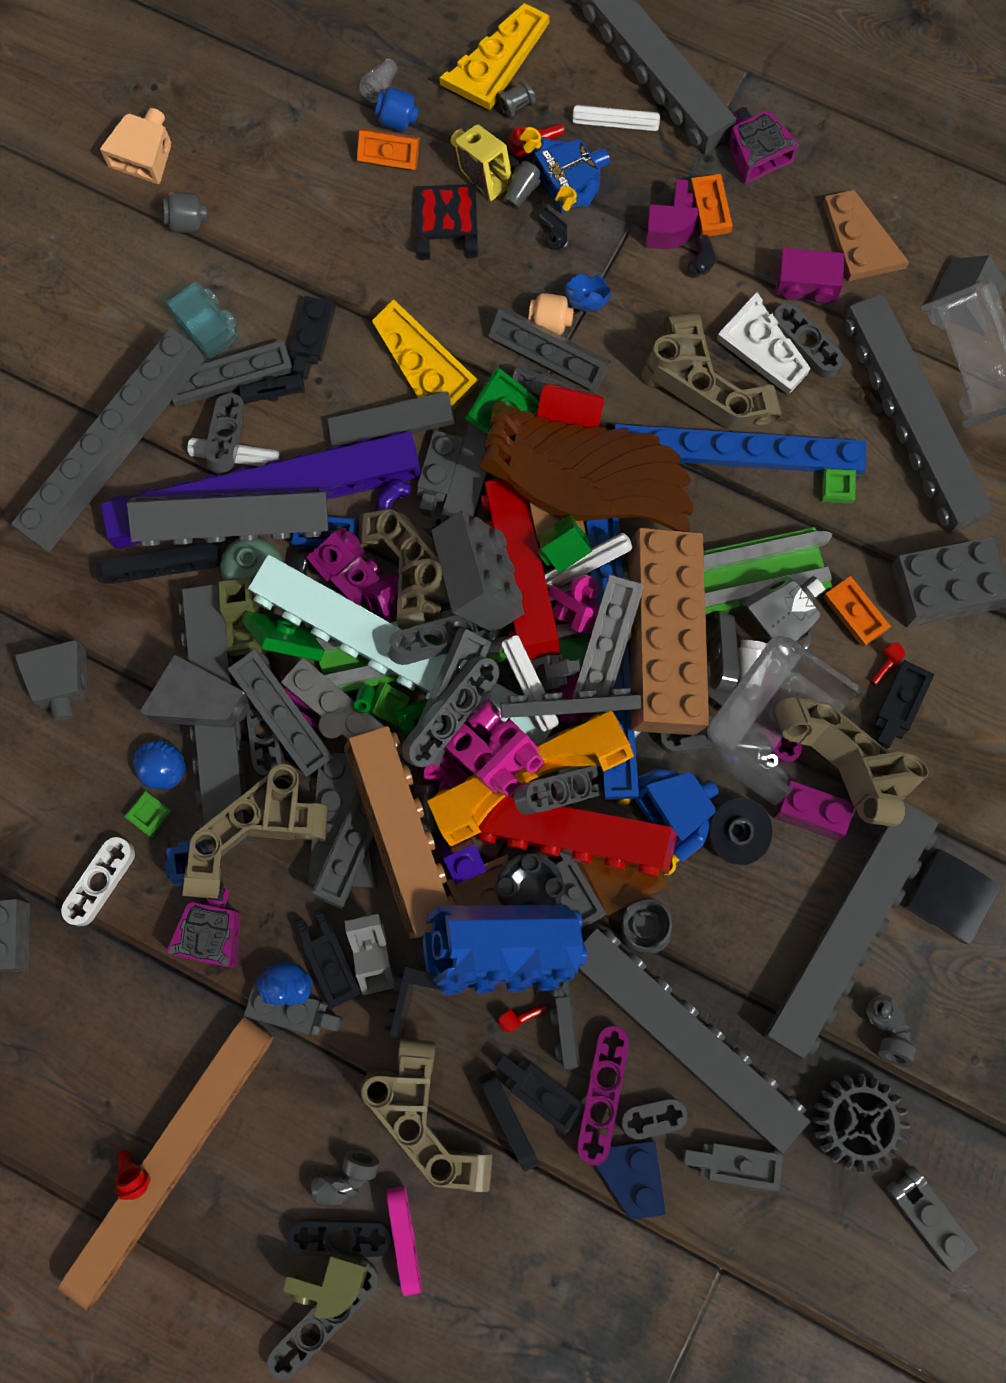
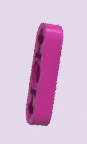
(404, 1241)

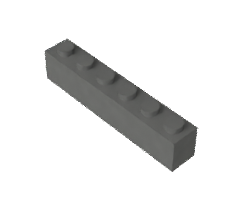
(228, 514)

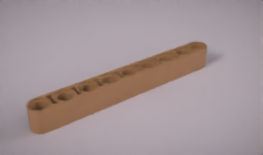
(166, 1163)

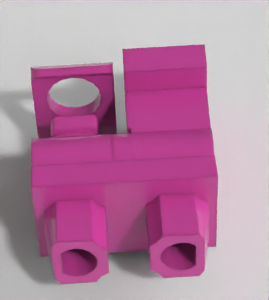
(500, 758)

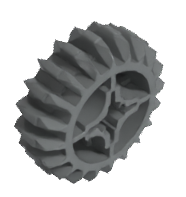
(875, 1114)

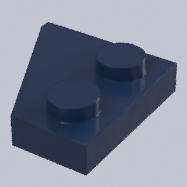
(634, 1178)

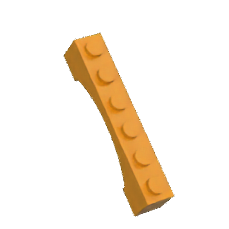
(591, 744)

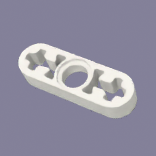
(92, 908)

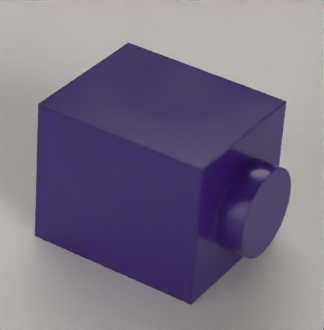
(461, 859)

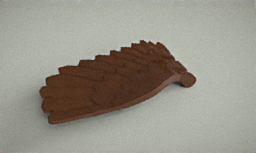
(587, 469)

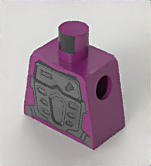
(760, 144)
(208, 932)

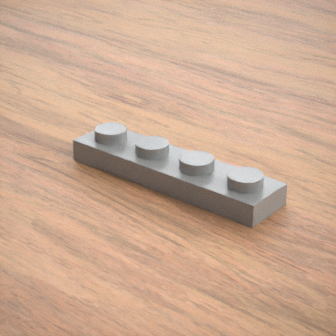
(609, 636)

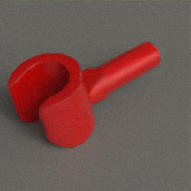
(894, 654)
(510, 1021)

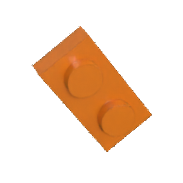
(388, 148)
(712, 204)
(856, 611)

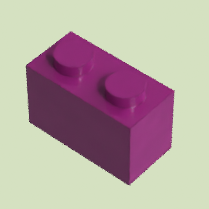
(810, 275)
(815, 811)

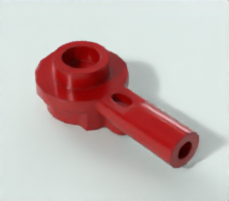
(515, 145)
(130, 1179)

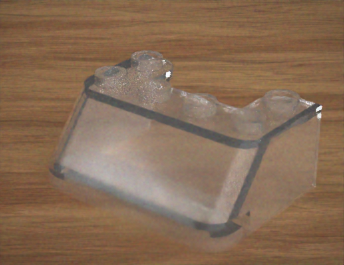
(746, 724)

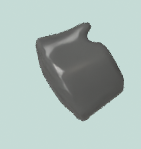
(646, 926)

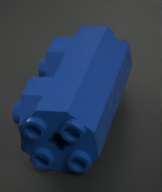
(503, 945)

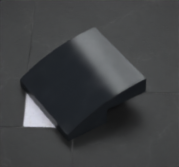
(953, 896)

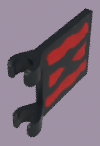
(446, 214)

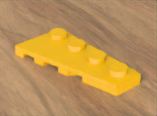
(497, 57)
(421, 357)

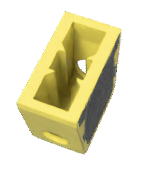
(483, 160)

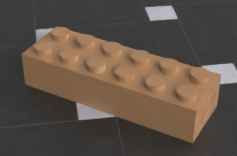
(669, 633)
(398, 827)

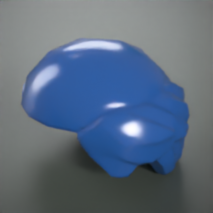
(587, 293)
(159, 765)
(284, 984)

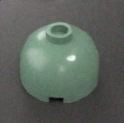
(245, 558)

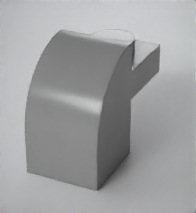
(371, 954)

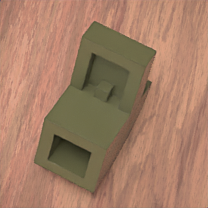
(234, 600)
(333, 1294)

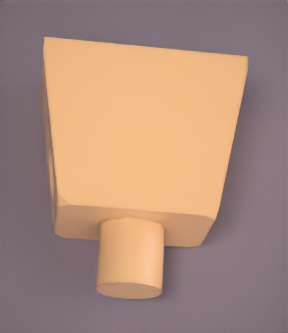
(139, 146)

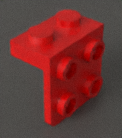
(570, 406)

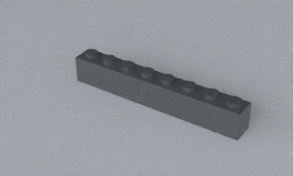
(662, 70)
(916, 414)
(109, 440)
(219, 749)
(849, 933)
(692, 1043)

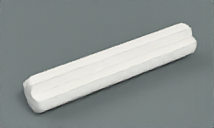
(616, 117)
(245, 455)
(599, 556)
(527, 678)

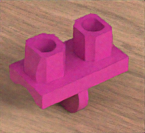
(577, 604)

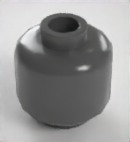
(183, 212)

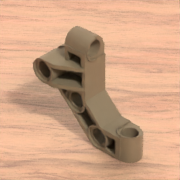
(684, 358)
(420, 573)
(871, 774)
(273, 816)
(408, 1099)

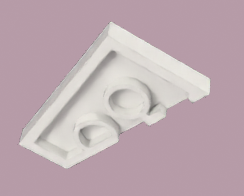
(762, 345)

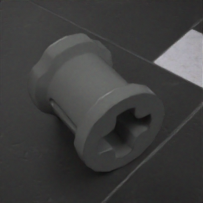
(516, 98)

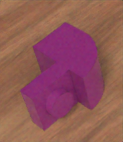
(672, 225)

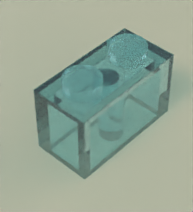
(203, 320)

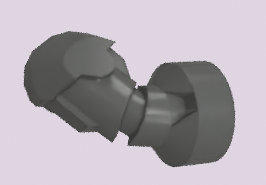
(887, 1017)
(358, 1167)

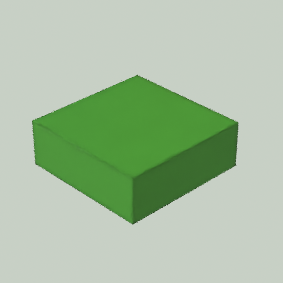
(838, 486)
(386, 702)
(148, 814)

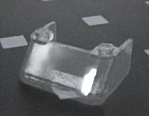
(978, 339)

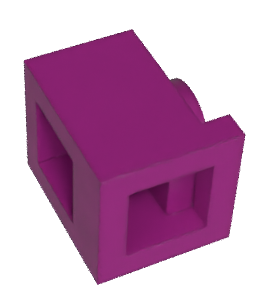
(327, 561)
(352, 590)
(382, 597)

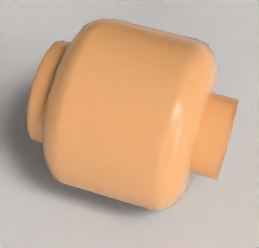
(551, 312)

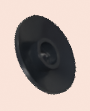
(754, 832)

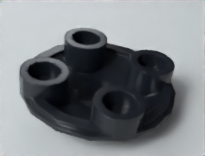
(530, 881)

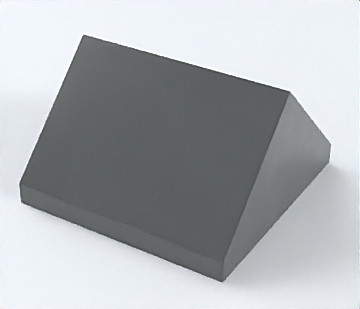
(967, 271)

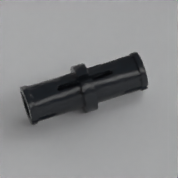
(251, 392)

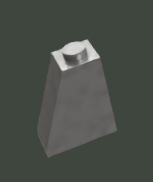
(194, 698)

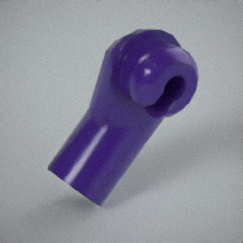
(391, 492)

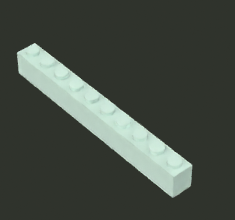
(358, 632)

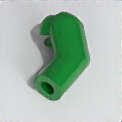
(364, 699)

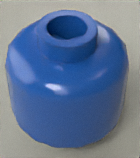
(396, 109)

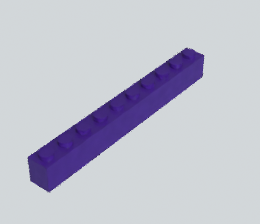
(338, 469)

